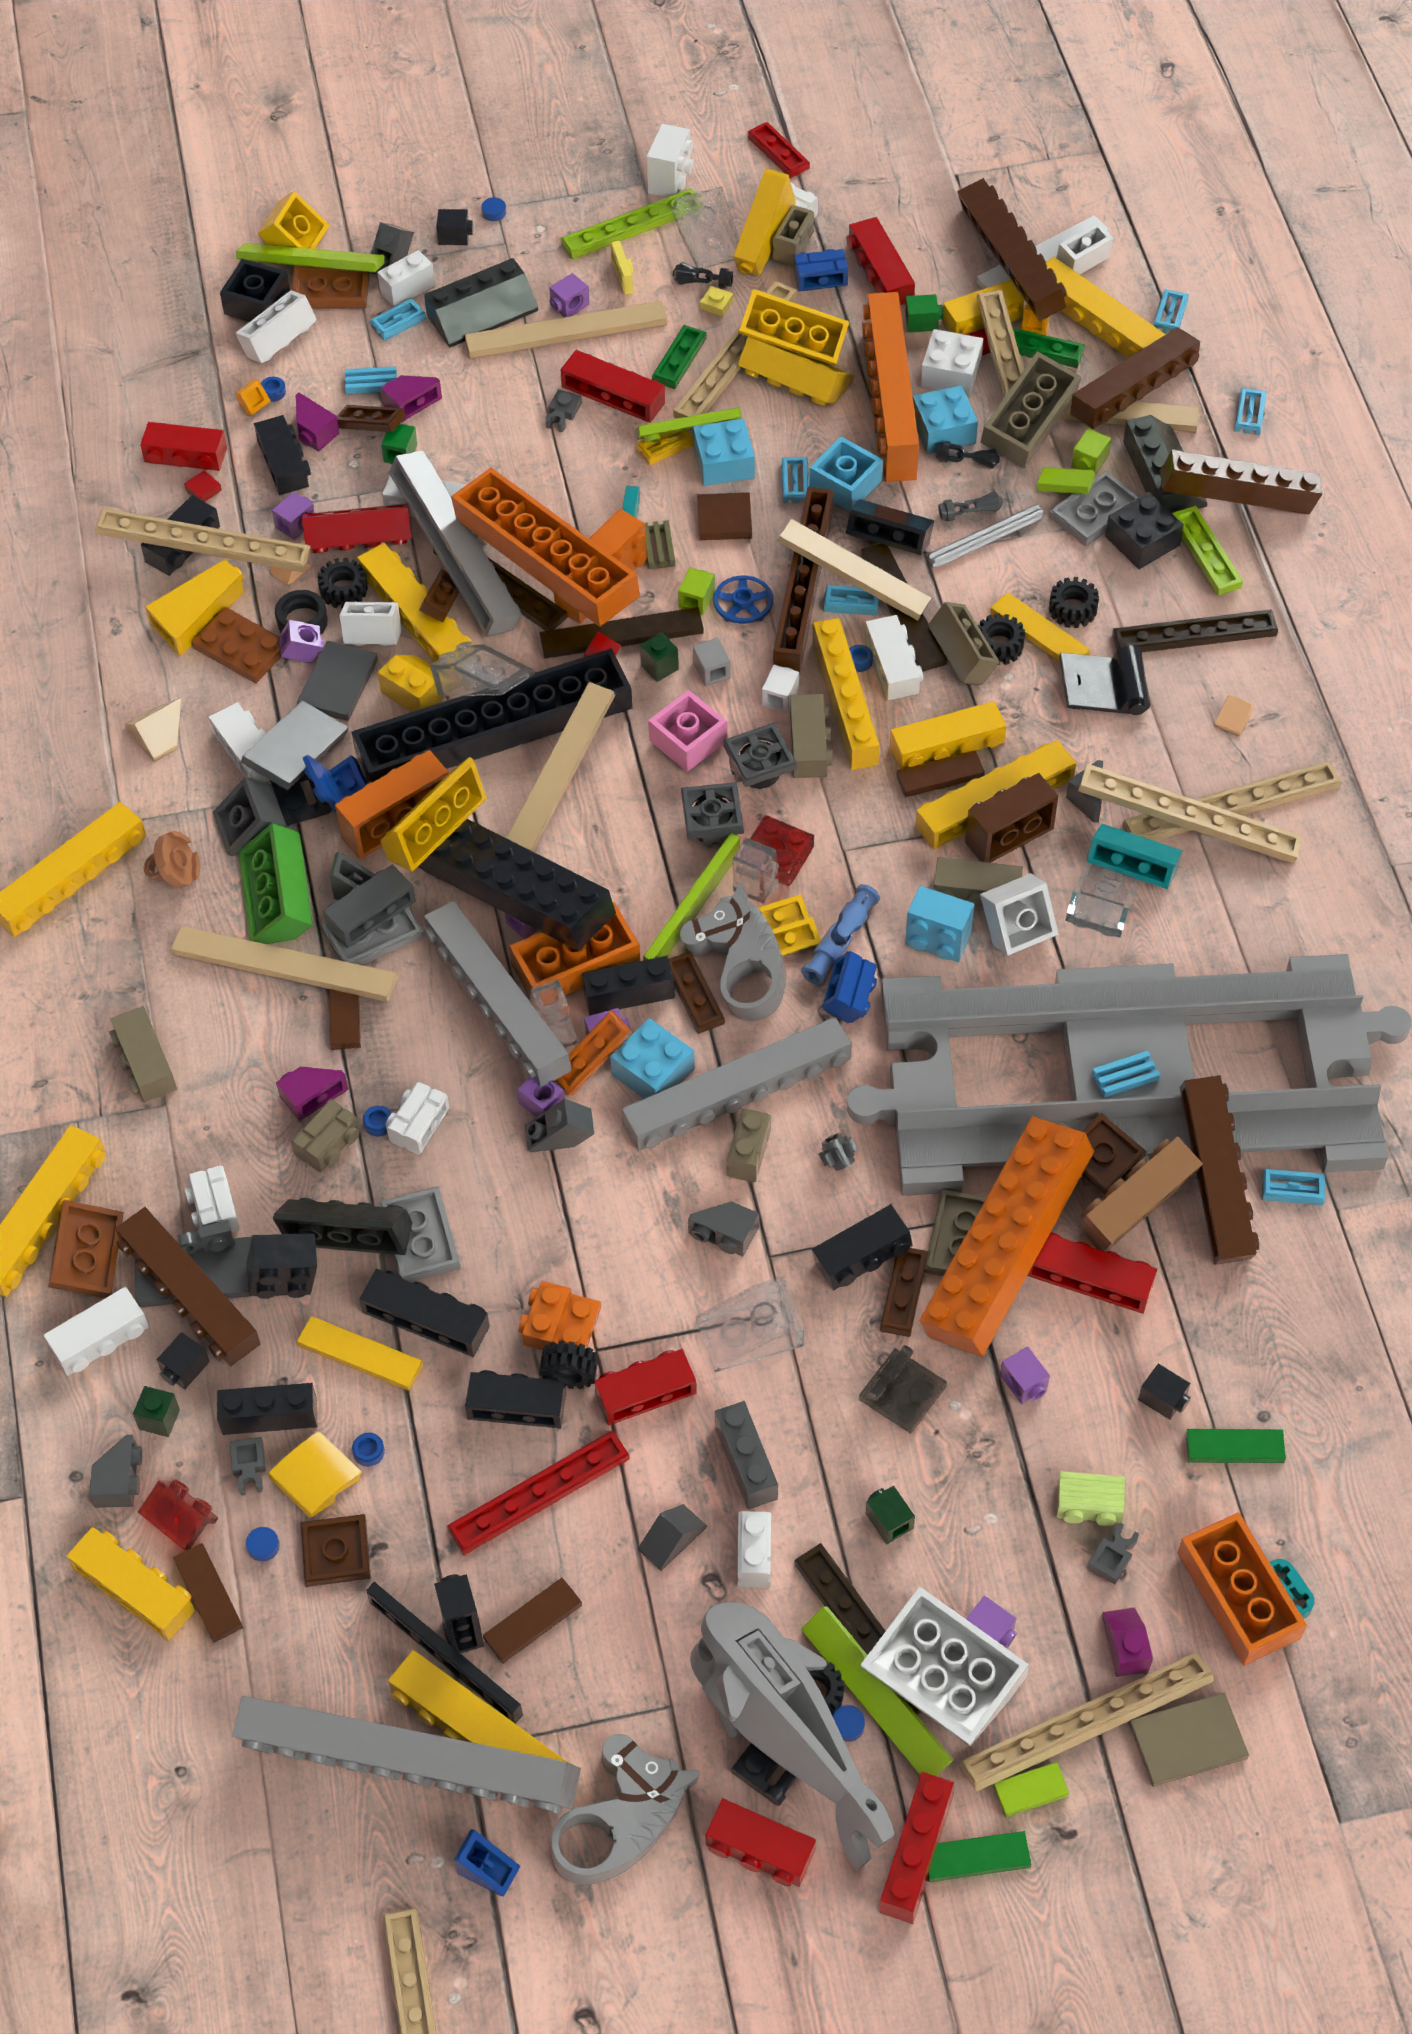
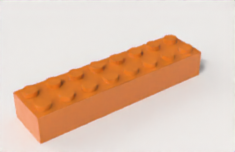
(890, 386)
(546, 546)
(1007, 1236)

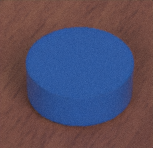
(493, 209)
(274, 388)
(862, 657)
(375, 1120)
(368, 1449)
(262, 1544)
(849, 1722)

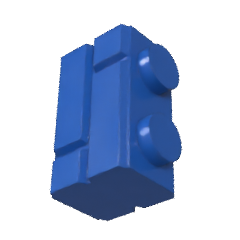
(820, 270)
(850, 987)

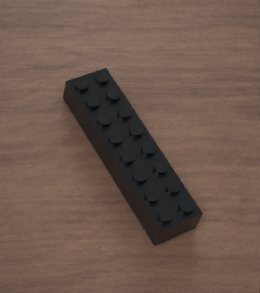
(521, 884)

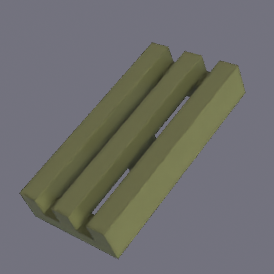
(656, 529)

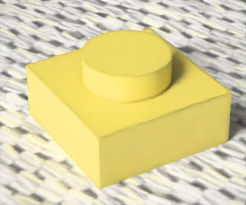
(716, 301)

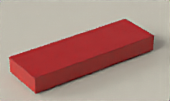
(778, 149)

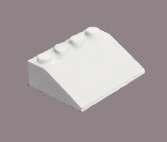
(946, 1666)

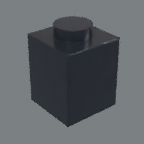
(453, 227)
(182, 1361)
(1165, 1392)

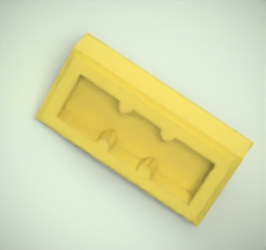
(622, 266)

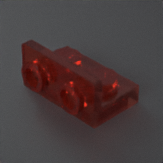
(177, 1512)

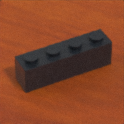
(425, 1312)

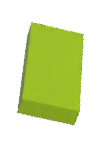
(1066, 480)
(1031, 1789)

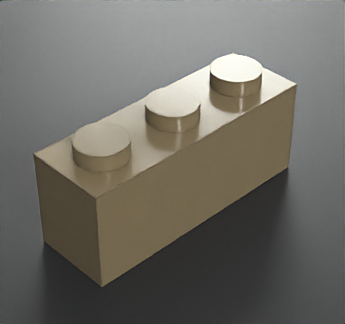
(963, 643)
(810, 735)
(971, 878)
(142, 1054)

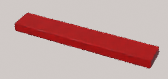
(538, 1492)

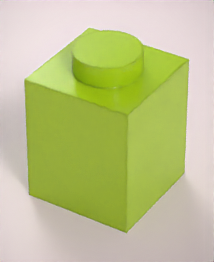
(1091, 451)
(696, 590)

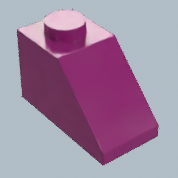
(411, 393)
(314, 423)
(310, 1089)
(1127, 1642)

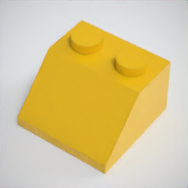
(293, 224)
(409, 682)

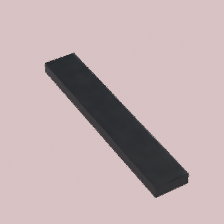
(444, 1653)

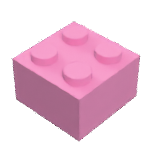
(687, 730)

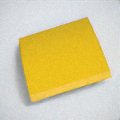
(791, 924)
(314, 1474)

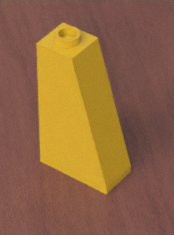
(764, 219)
(193, 605)

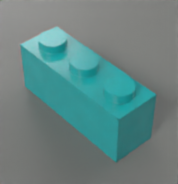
(1134, 856)

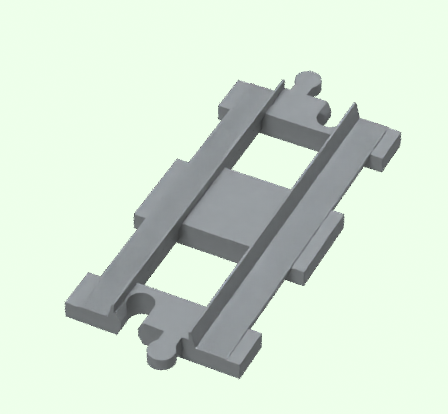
(1114, 1016)

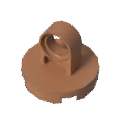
(174, 860)

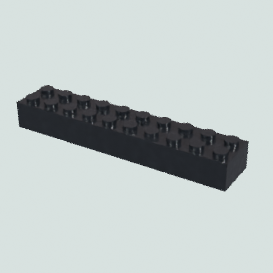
(490, 723)

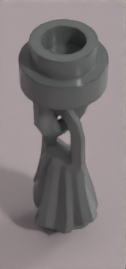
(989, 502)

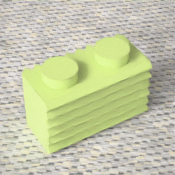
(1090, 1498)

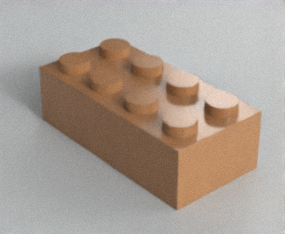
(1140, 1195)

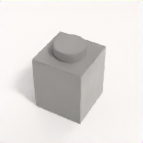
(711, 661)

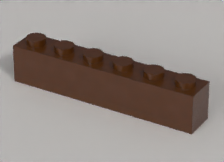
(1135, 378)
(1240, 482)
(1219, 1176)
(187, 1286)

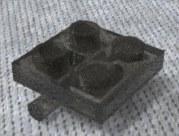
(903, 1389)

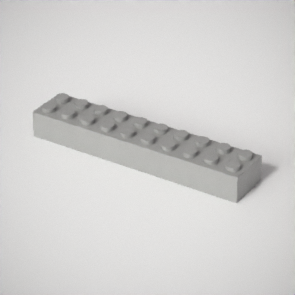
(414, 1754)

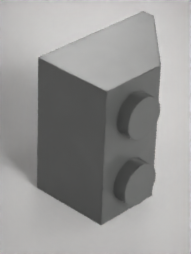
(246, 814)

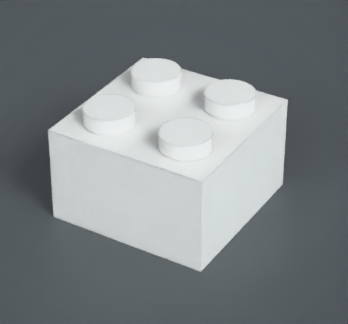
(669, 161)
(951, 361)
(1019, 914)

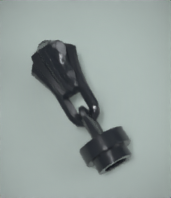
(685, 274)
(985, 457)

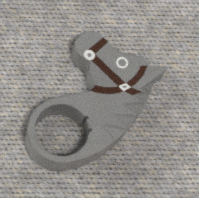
(747, 939)
(647, 1803)

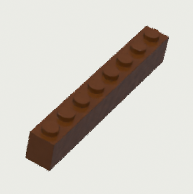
(1013, 249)
(802, 585)

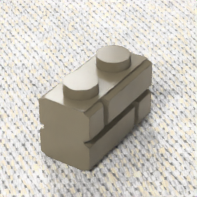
(793, 234)
(326, 1136)
(748, 1145)

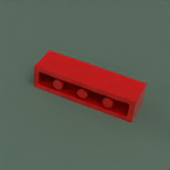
(880, 259)
(613, 386)
(356, 527)
(1094, 1273)
(917, 1847)

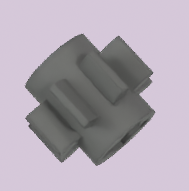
(838, 1151)

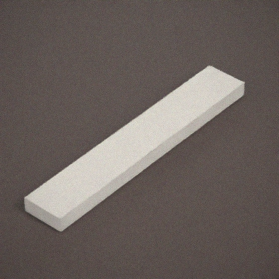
(1047, 248)

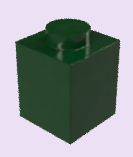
(659, 657)
(156, 1411)
(889, 1514)

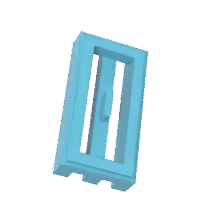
(400, 321)
(1167, 325)
(367, 378)
(1248, 425)
(795, 495)
(850, 602)
(1125, 1069)
(1293, 1191)

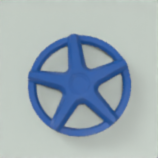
(743, 599)

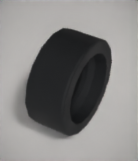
(301, 599)

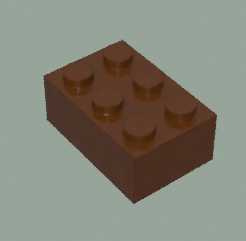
(1011, 818)

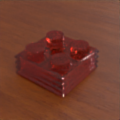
(791, 845)

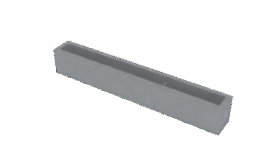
(455, 544)
(497, 994)
(736, 1084)

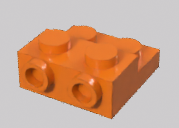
(558, 1317)

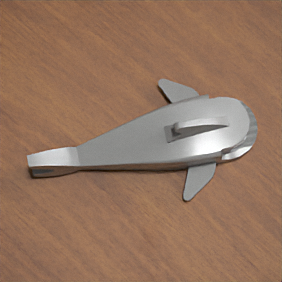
(773, 1701)

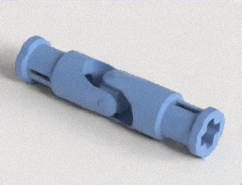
(849, 920)

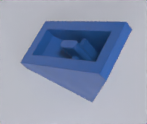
(485, 1864)

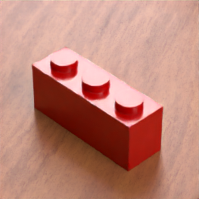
(183, 446)
(645, 1386)
(760, 1843)

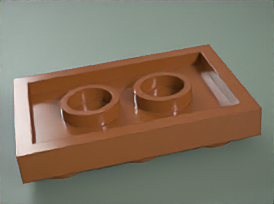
(331, 287)
(239, 645)
(85, 1249)

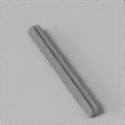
(985, 536)

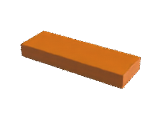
(594, 1051)

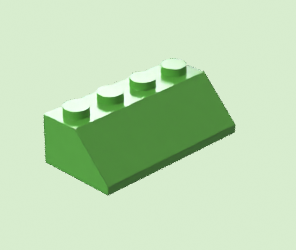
(275, 886)

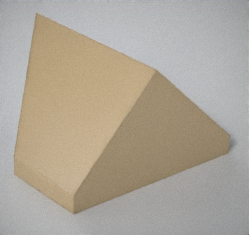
(157, 729)

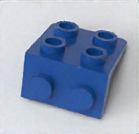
(337, 782)

